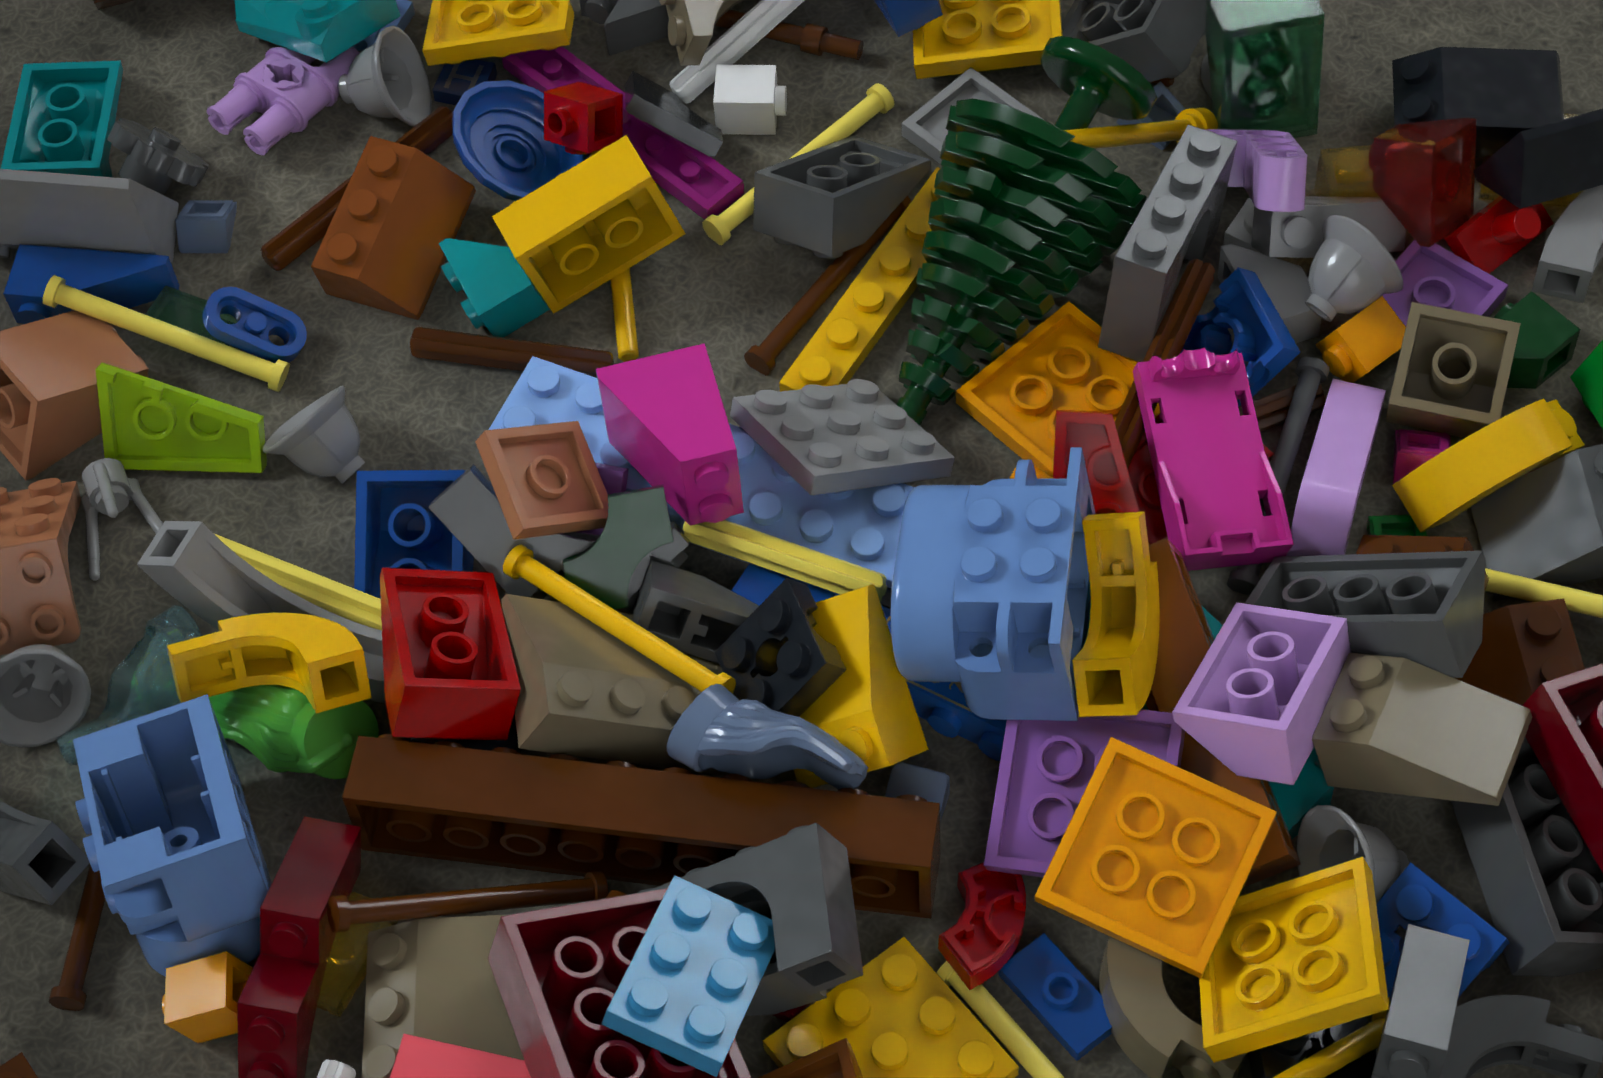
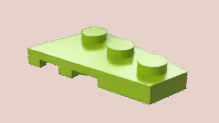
(174, 429)

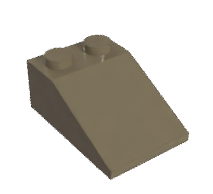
(1417, 733)

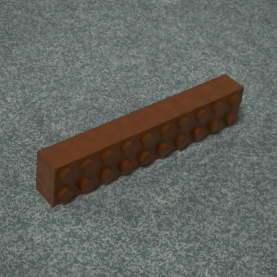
(625, 818)

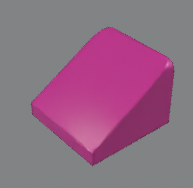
(1415, 448)

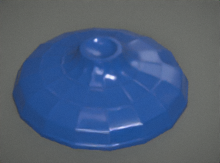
(502, 139)

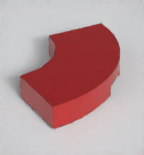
(987, 927)

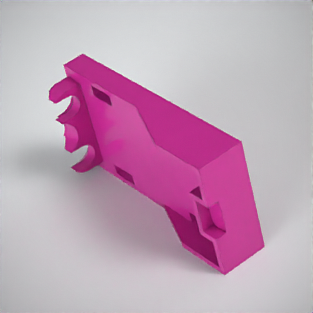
(1211, 461)

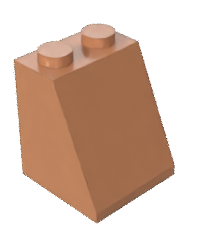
(52, 386)

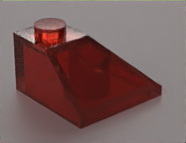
(1427, 175)

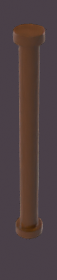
(763, 356)
(344, 913)
(69, 992)

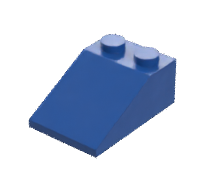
(398, 527)

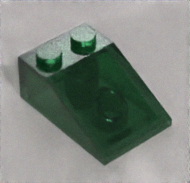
(1265, 64)

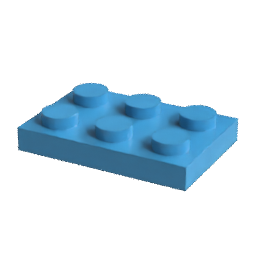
(693, 976)

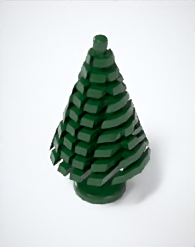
(1018, 218)

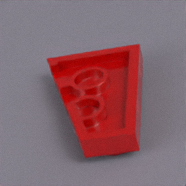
(1102, 455)

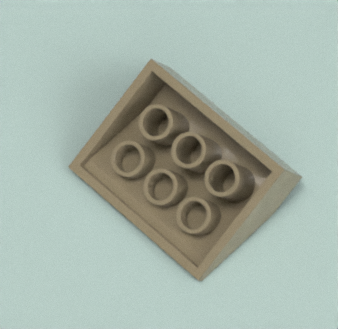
(589, 689)
(435, 985)

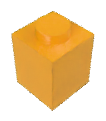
(1363, 341)
(204, 996)

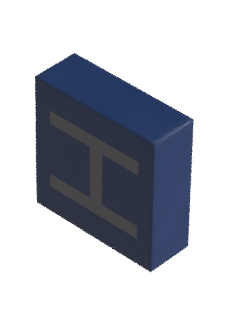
(460, 77)

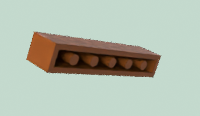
(1181, 648)

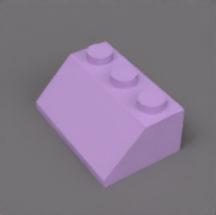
(1264, 689)

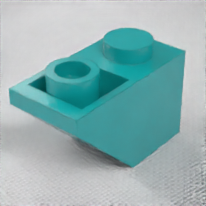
(495, 286)

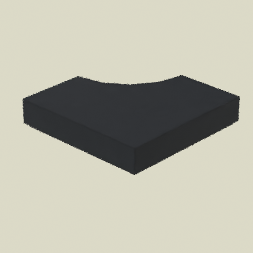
(667, 113)

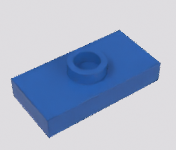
(1058, 996)

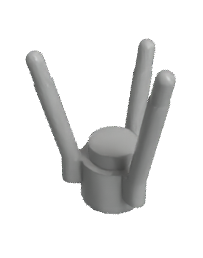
(109, 493)

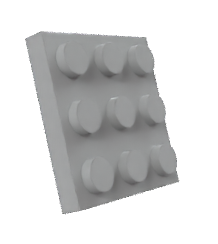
(841, 437)

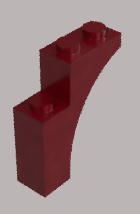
(295, 946)

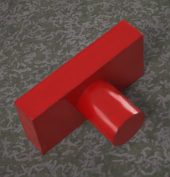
(1497, 233)

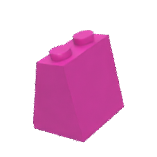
(675, 430)

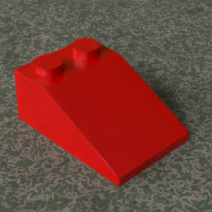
(446, 655)

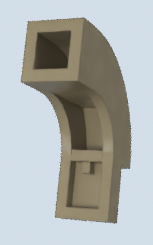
(1147, 1020)

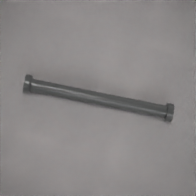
(1310, 373)

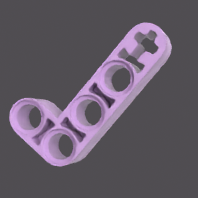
(1269, 168)
(1336, 469)

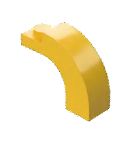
(1487, 462)
(1123, 634)
(274, 649)

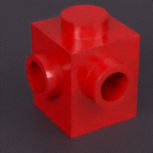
(582, 117)

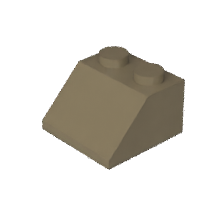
(1451, 370)

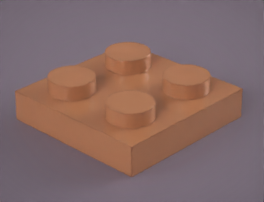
(544, 479)

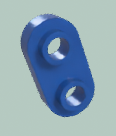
(255, 323)

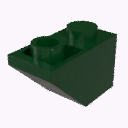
(1543, 342)

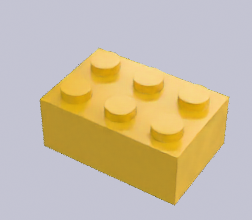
(588, 224)

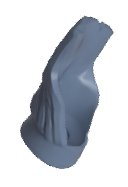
(758, 741)

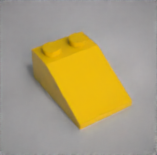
(871, 700)

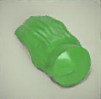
(287, 732)

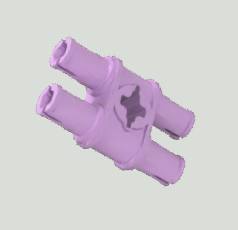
(284, 91)

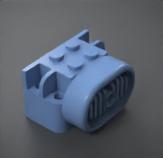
(996, 590)
(173, 835)

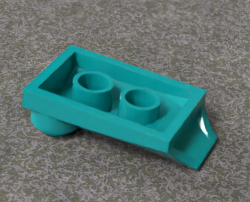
(314, 26)
(64, 118)

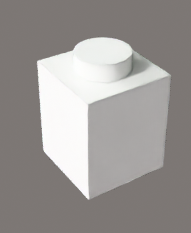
(748, 99)

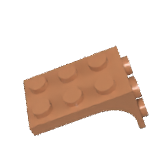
(34, 565)

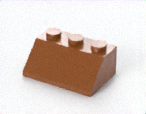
(390, 228)

